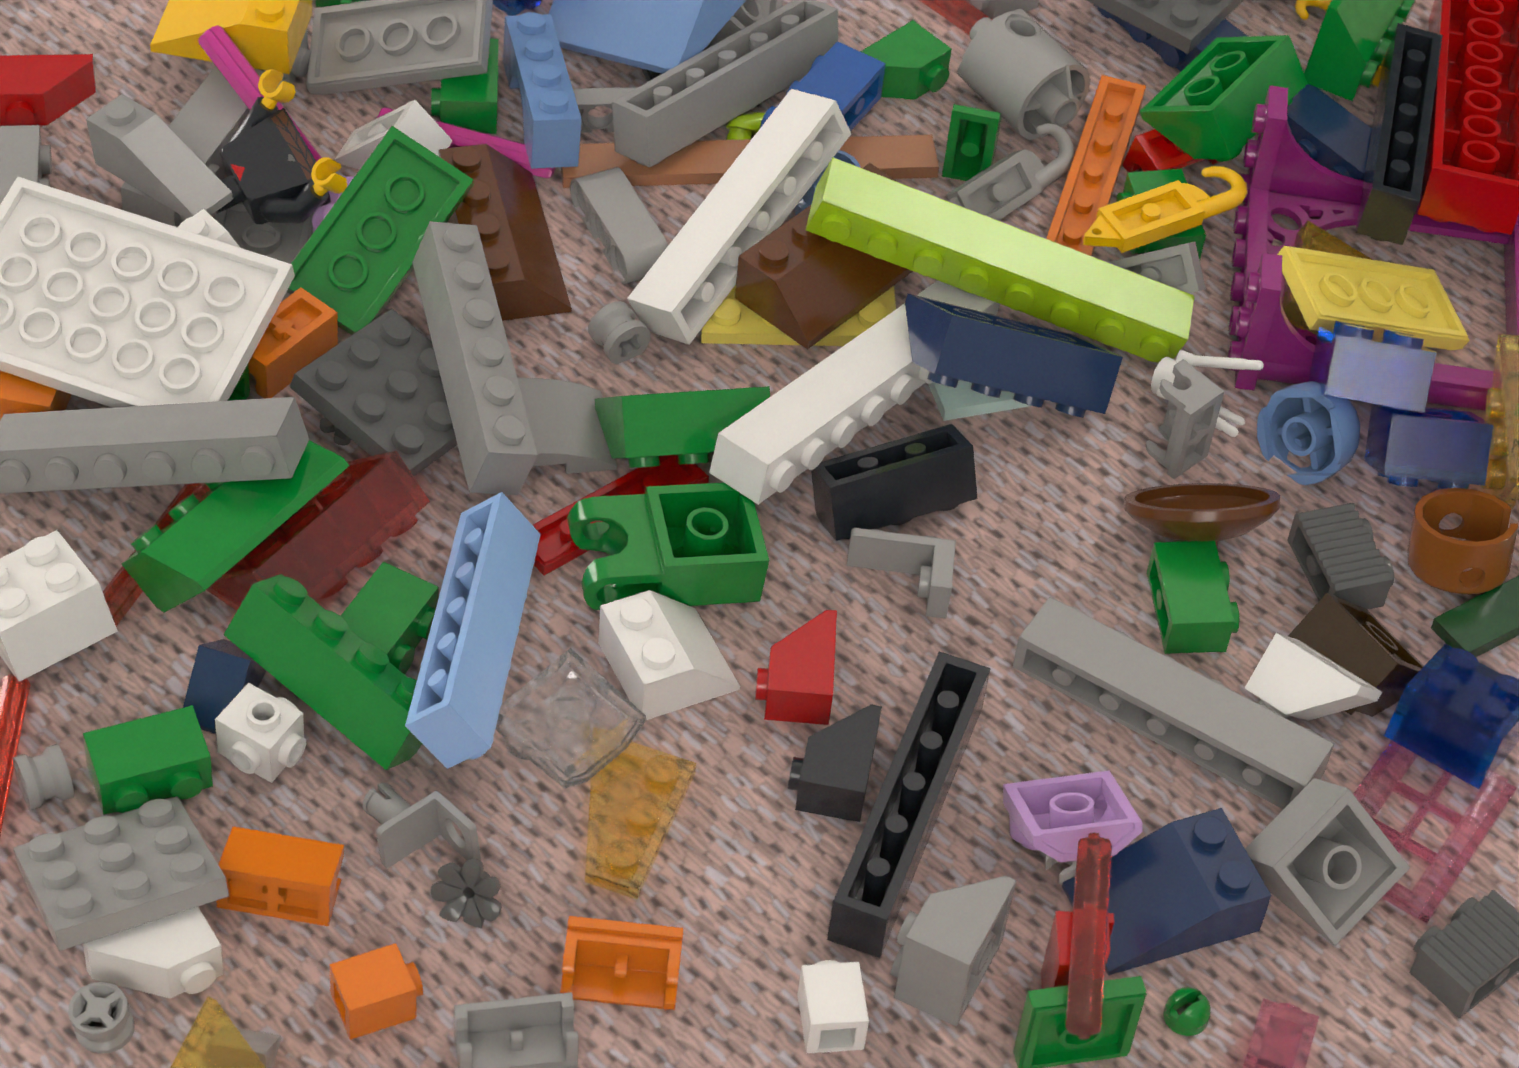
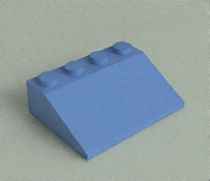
(641, 32)

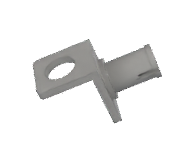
(410, 827)

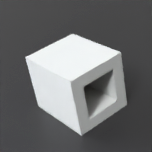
(832, 1007)

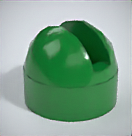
(1192, 1017)

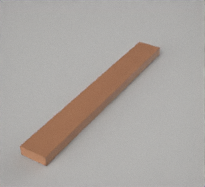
(710, 159)

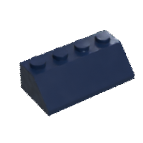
(1010, 357)

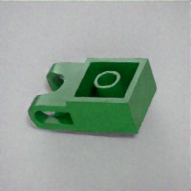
(675, 540)

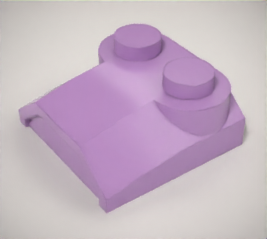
(1062, 810)

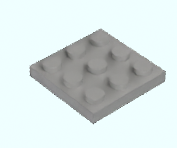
(119, 872)

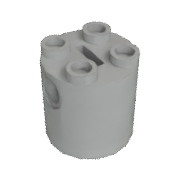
(1023, 73)

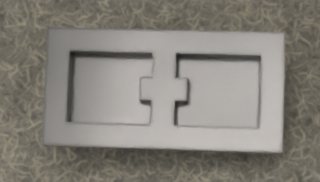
(1188, 419)
(517, 1033)

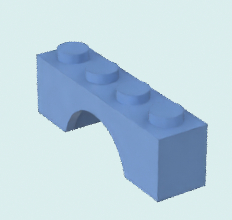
(549, 106)

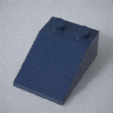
(1181, 892)

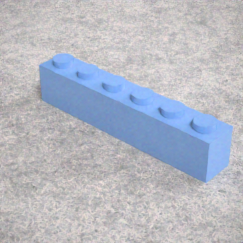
(473, 632)

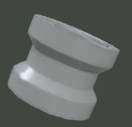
(619, 332)
(43, 777)
(103, 1004)

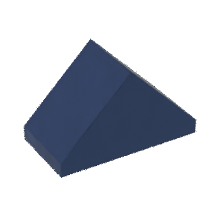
(218, 678)

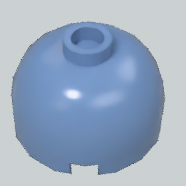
(1306, 424)

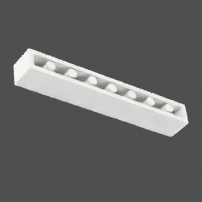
(827, 404)

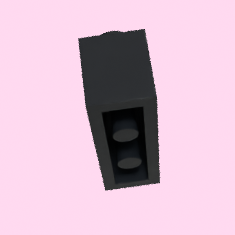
(895, 481)

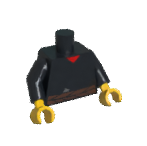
(272, 165)

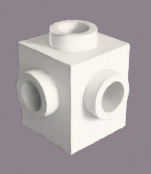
(260, 733)

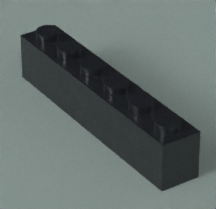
(1399, 135)
(908, 805)

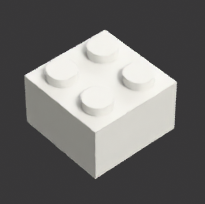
(48, 606)

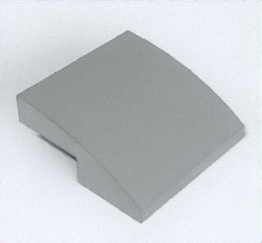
(565, 425)

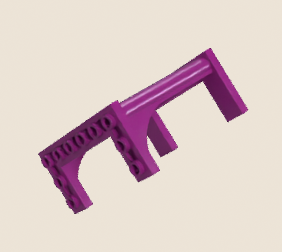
(1293, 184)

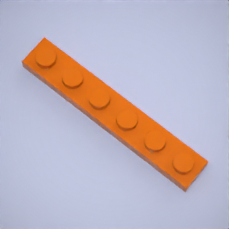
(1096, 161)

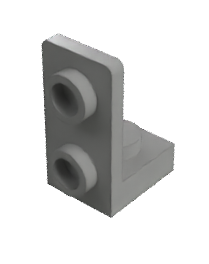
(910, 554)

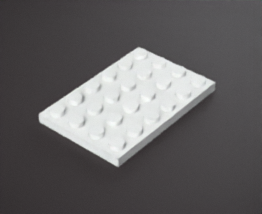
(126, 302)

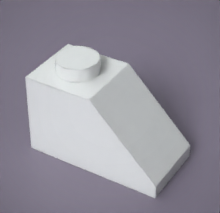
(409, 119)
(1305, 683)
(159, 956)

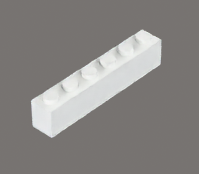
(739, 212)

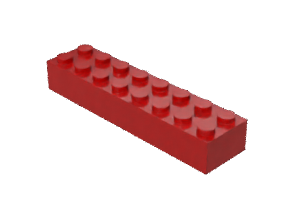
(1474, 117)

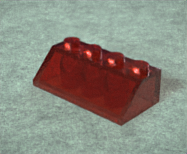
(332, 531)

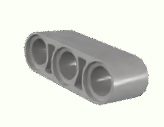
(620, 222)

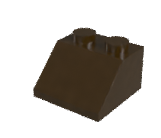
(1361, 646)

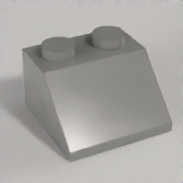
(1326, 859)
(951, 946)

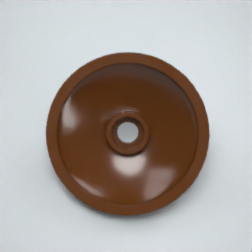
(1202, 510)

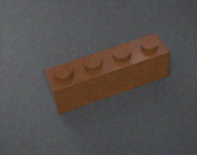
(511, 232)
(810, 282)

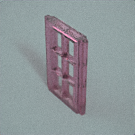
(1459, 846)

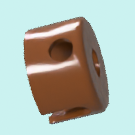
(1487, 546)

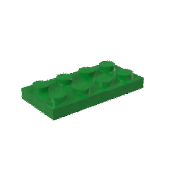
(376, 228)

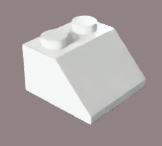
(662, 653)

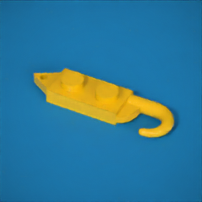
(1163, 212)

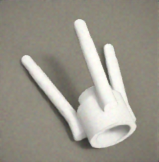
(1165, 368)

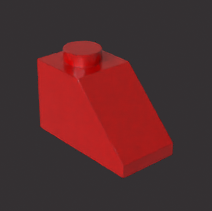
(43, 87)
(801, 673)

